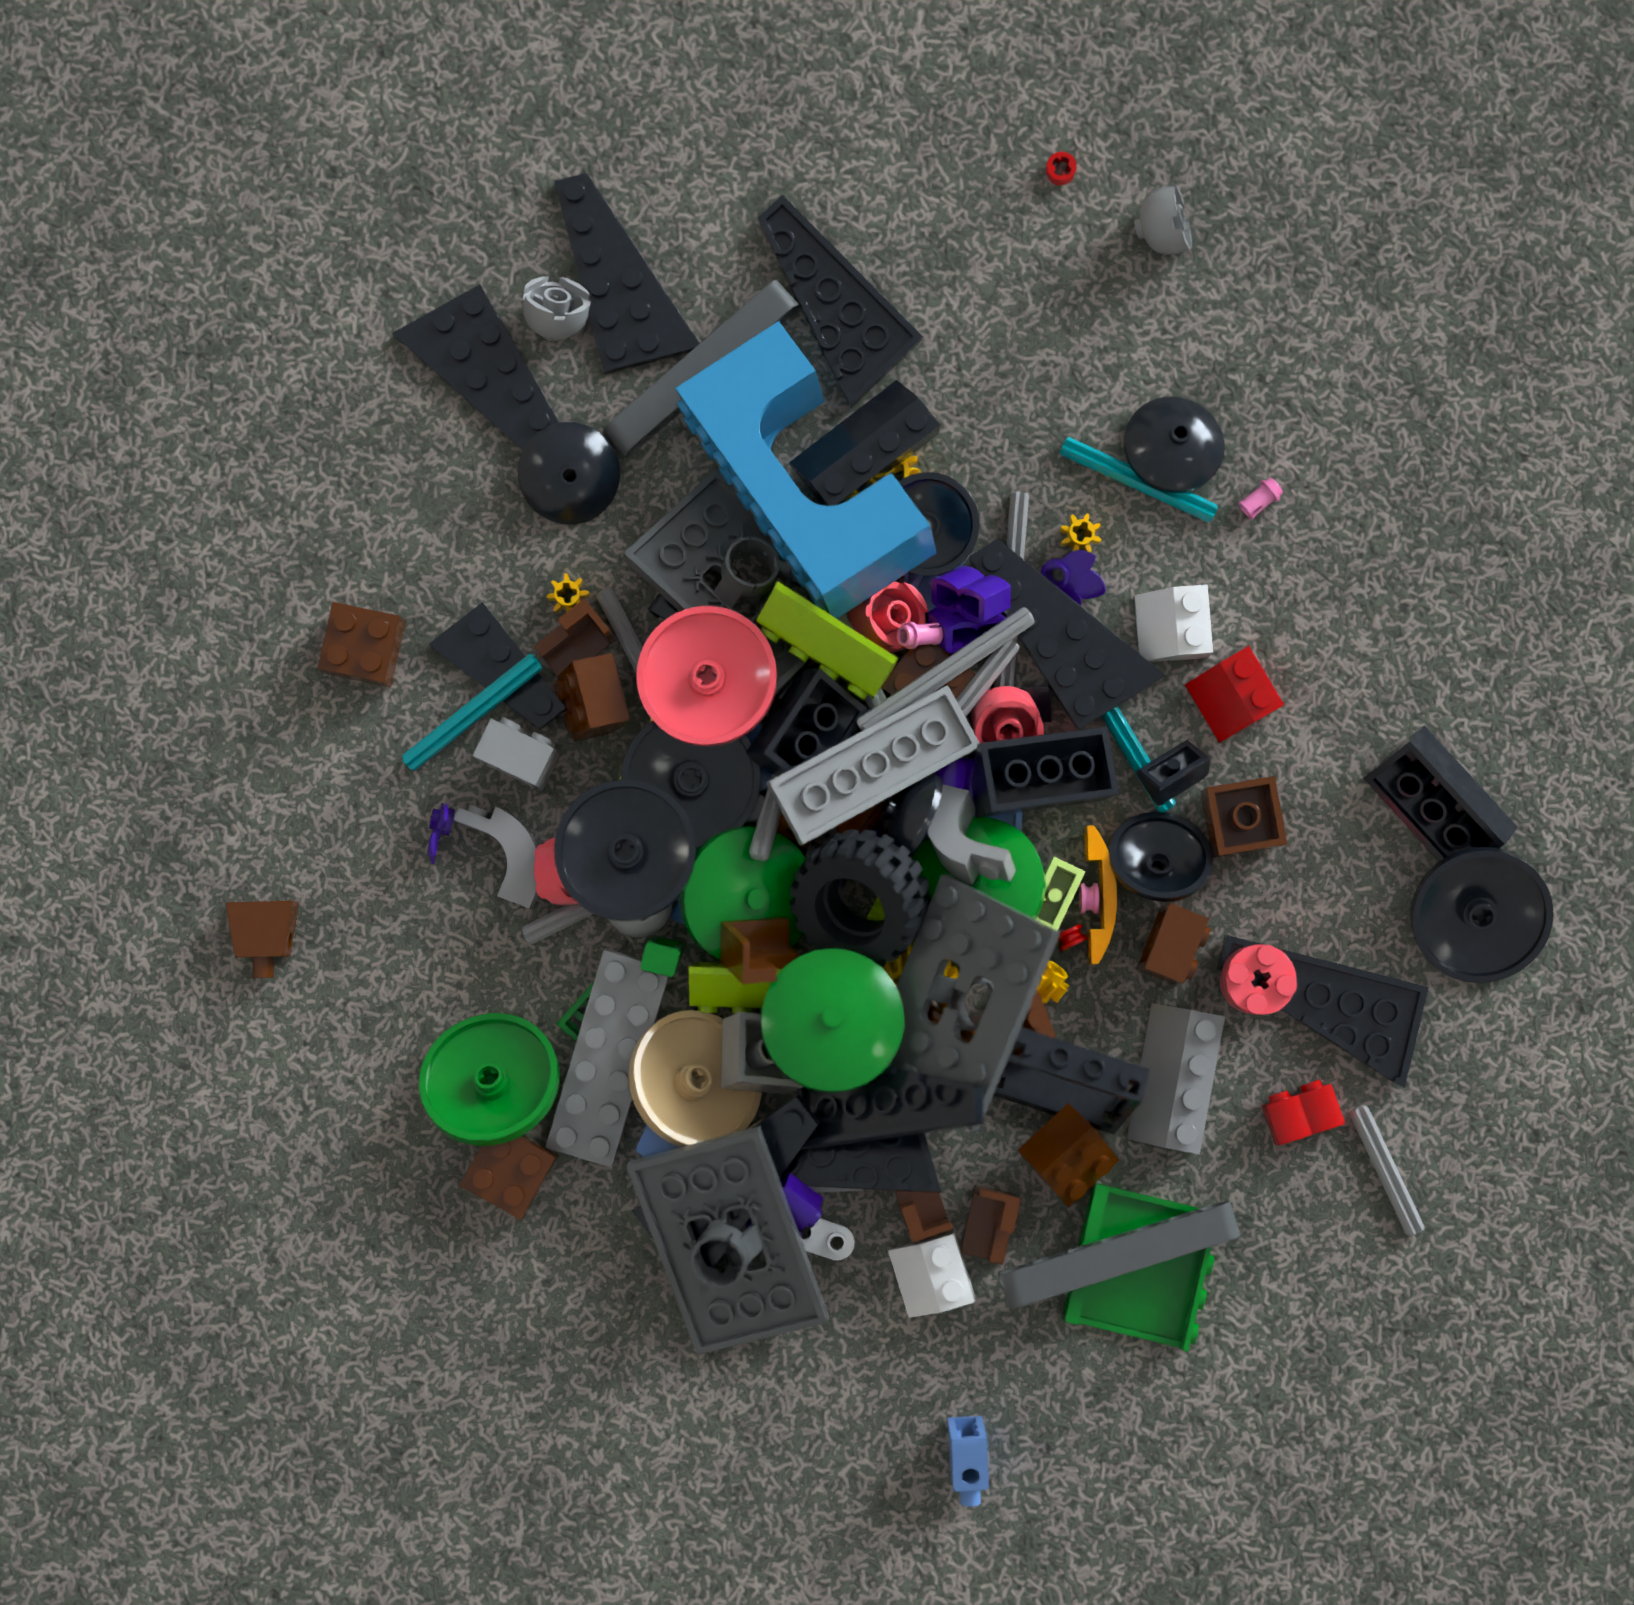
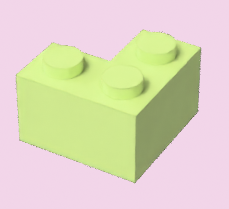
(1061, 886)

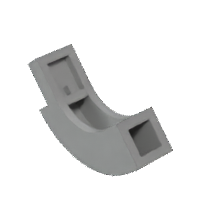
(519, 847)
(958, 853)

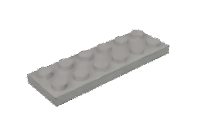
(873, 765)
(597, 1082)

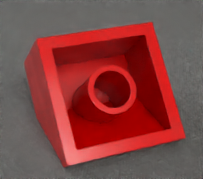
(1234, 694)

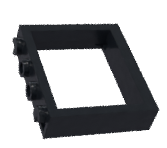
(1063, 1073)

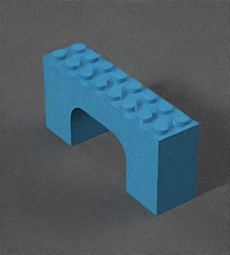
(834, 550)

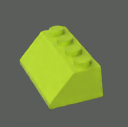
(826, 641)
(715, 986)

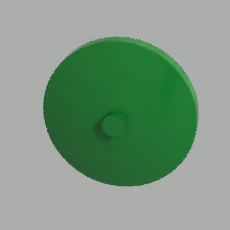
(1028, 883)
(736, 887)
(832, 1020)
(489, 1079)

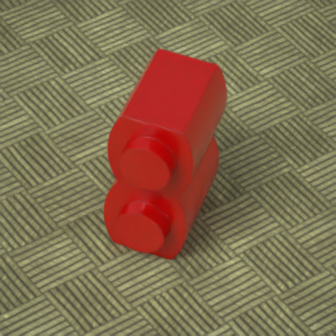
(1302, 1113)

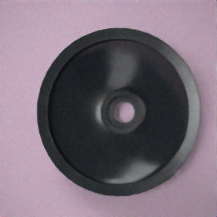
(561, 448)
(1163, 458)
(951, 516)
(911, 812)
(1164, 843)

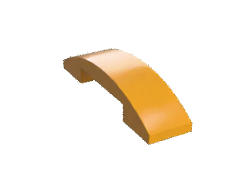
(1097, 851)

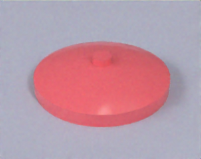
(707, 676)

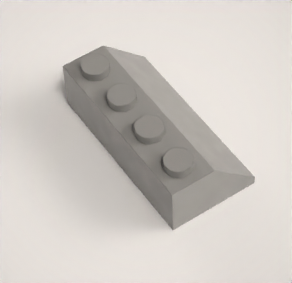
(1182, 1061)

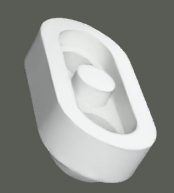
(821, 1235)

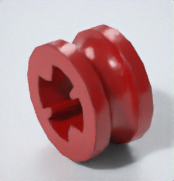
(1071, 168)
(1071, 937)

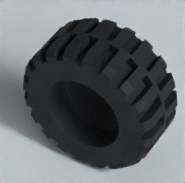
(882, 869)

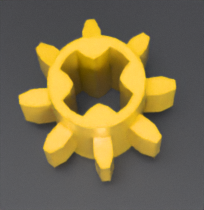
(1089, 528)
(560, 590)
(1052, 983)

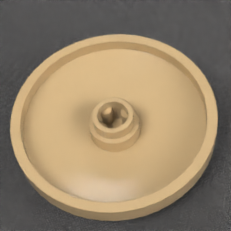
(679, 1081)

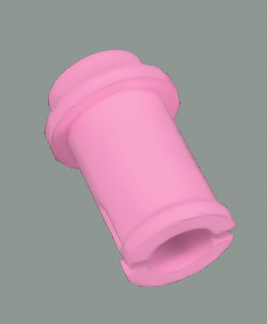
(1261, 498)
(912, 635)

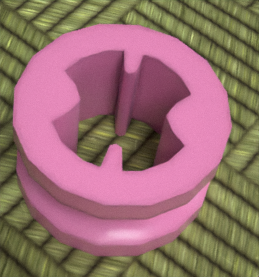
(1088, 898)

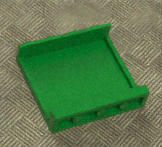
(1149, 1302)

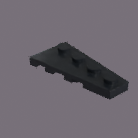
(486, 653)

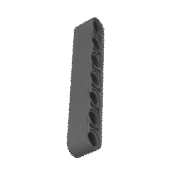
(658, 403)
(1119, 1254)

